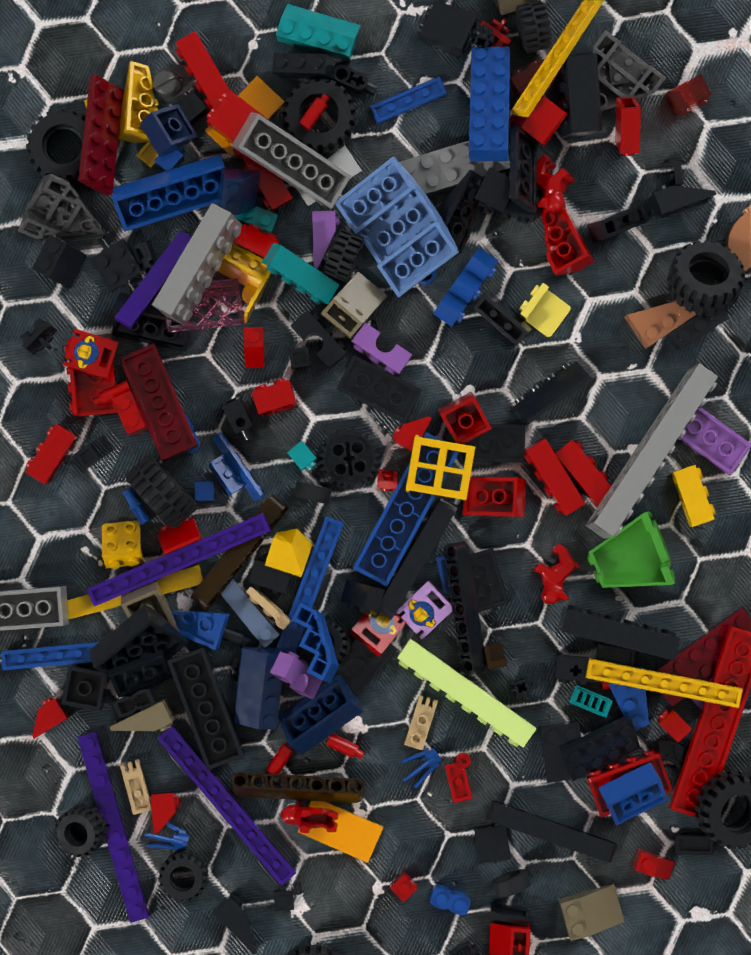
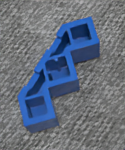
(466, 287)
(317, 641)

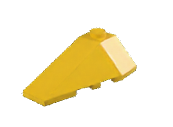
(136, 103)

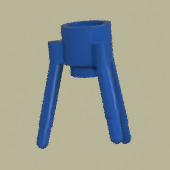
(430, 759)
(178, 841)

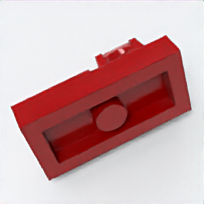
(387, 480)

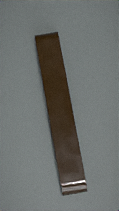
(236, 557)
(288, 791)

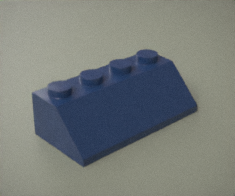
(257, 689)
(320, 717)

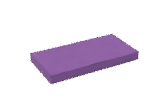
(715, 441)

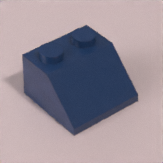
(168, 129)
(238, 190)

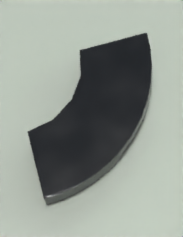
(672, 752)

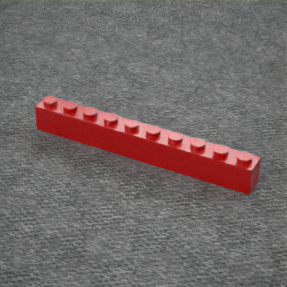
(213, 87)

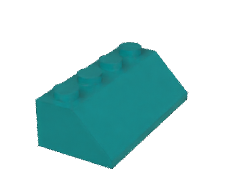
(317, 32)

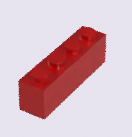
(583, 471)
(553, 476)

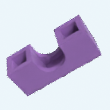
(366, 341)
(294, 671)

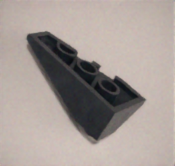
(459, 207)

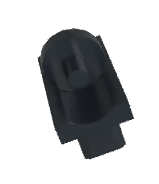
(40, 338)

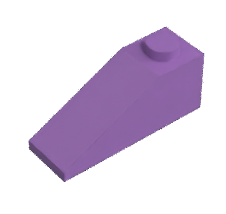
(323, 234)

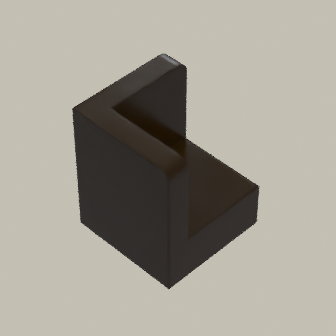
(495, 656)

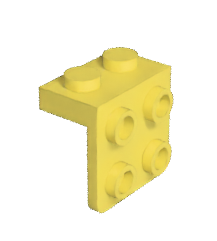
(544, 310)

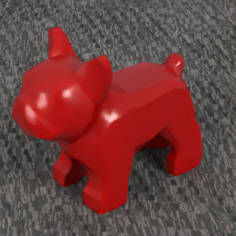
(551, 185)
(555, 575)
(310, 817)

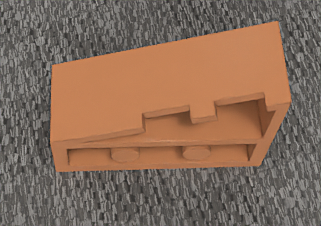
(657, 322)

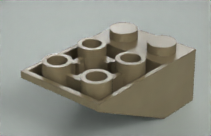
(353, 305)

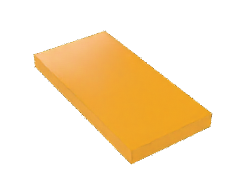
(261, 98)
(353, 835)

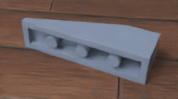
(250, 614)

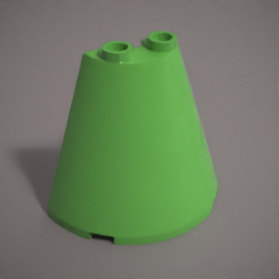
(633, 556)

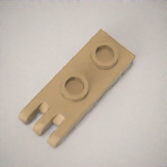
(420, 723)
(136, 787)

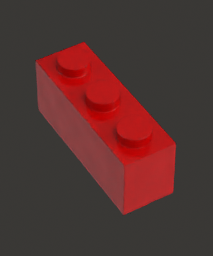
(51, 454)

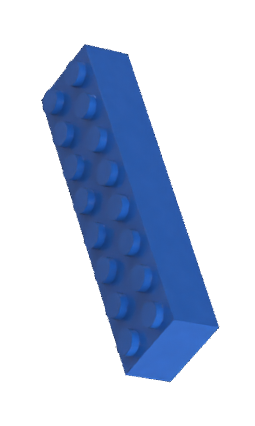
(400, 519)

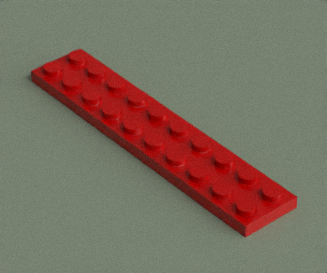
(715, 723)

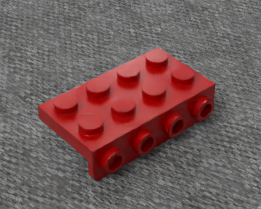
(86, 388)
(599, 778)

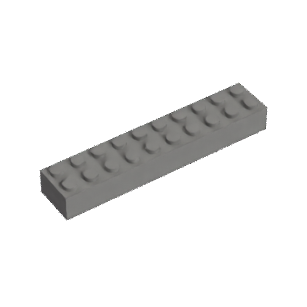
(651, 451)

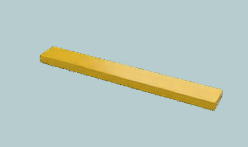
(556, 57)
(173, 582)
(664, 683)

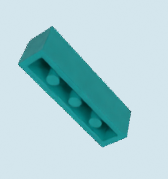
(299, 273)

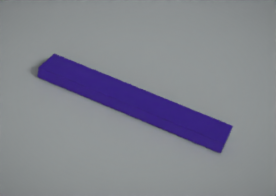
(152, 282)

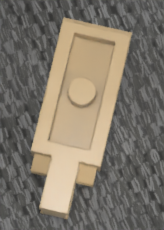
(270, 608)

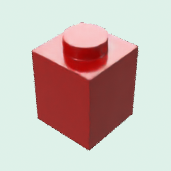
(403, 886)

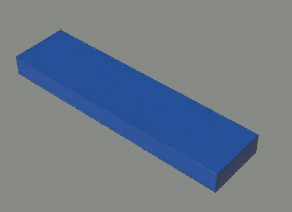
(408, 100)

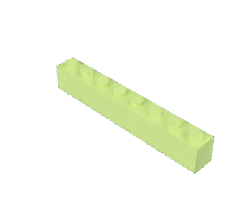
(466, 692)

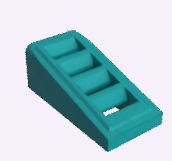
(608, 701)

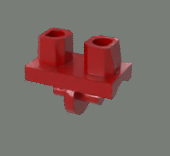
(501, 40)

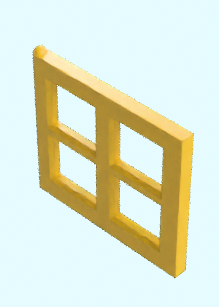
(440, 468)

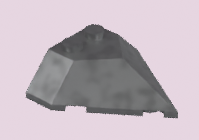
(622, 72)
(57, 211)

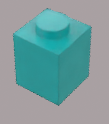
(302, 456)

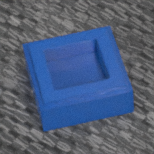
(204, 491)

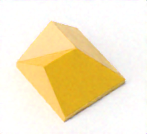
(289, 552)

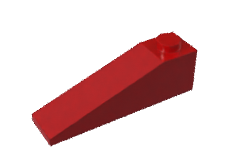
(564, 244)

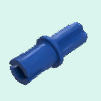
(136, 506)

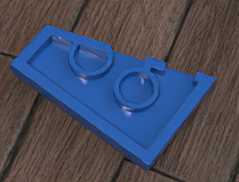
(201, 627)
(632, 702)

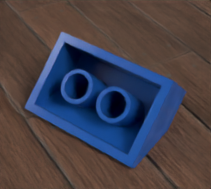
(633, 793)

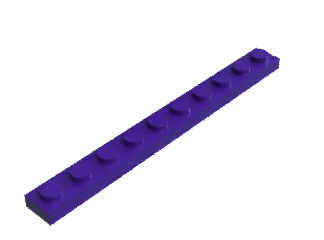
(178, 559)
(227, 805)
(117, 837)

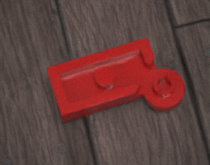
(458, 778)

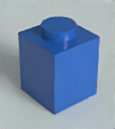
(170, 160)

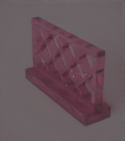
(218, 290)

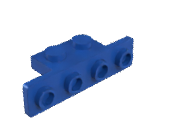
(231, 471)

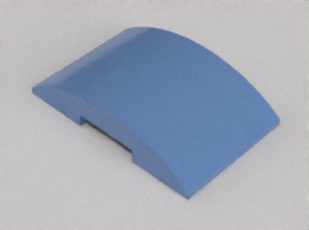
(398, 225)

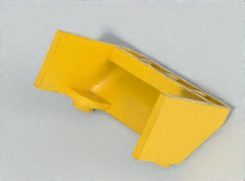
(250, 273)

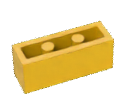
(693, 495)

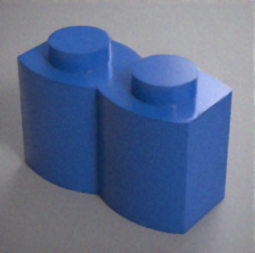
(455, 900)

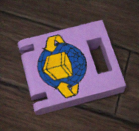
(422, 612)

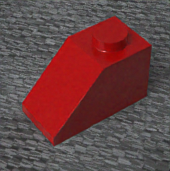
(254, 347)
(405, 435)
(49, 716)
(673, 724)
(163, 810)
(652, 864)

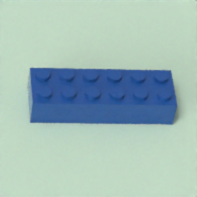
(489, 104)
(168, 193)

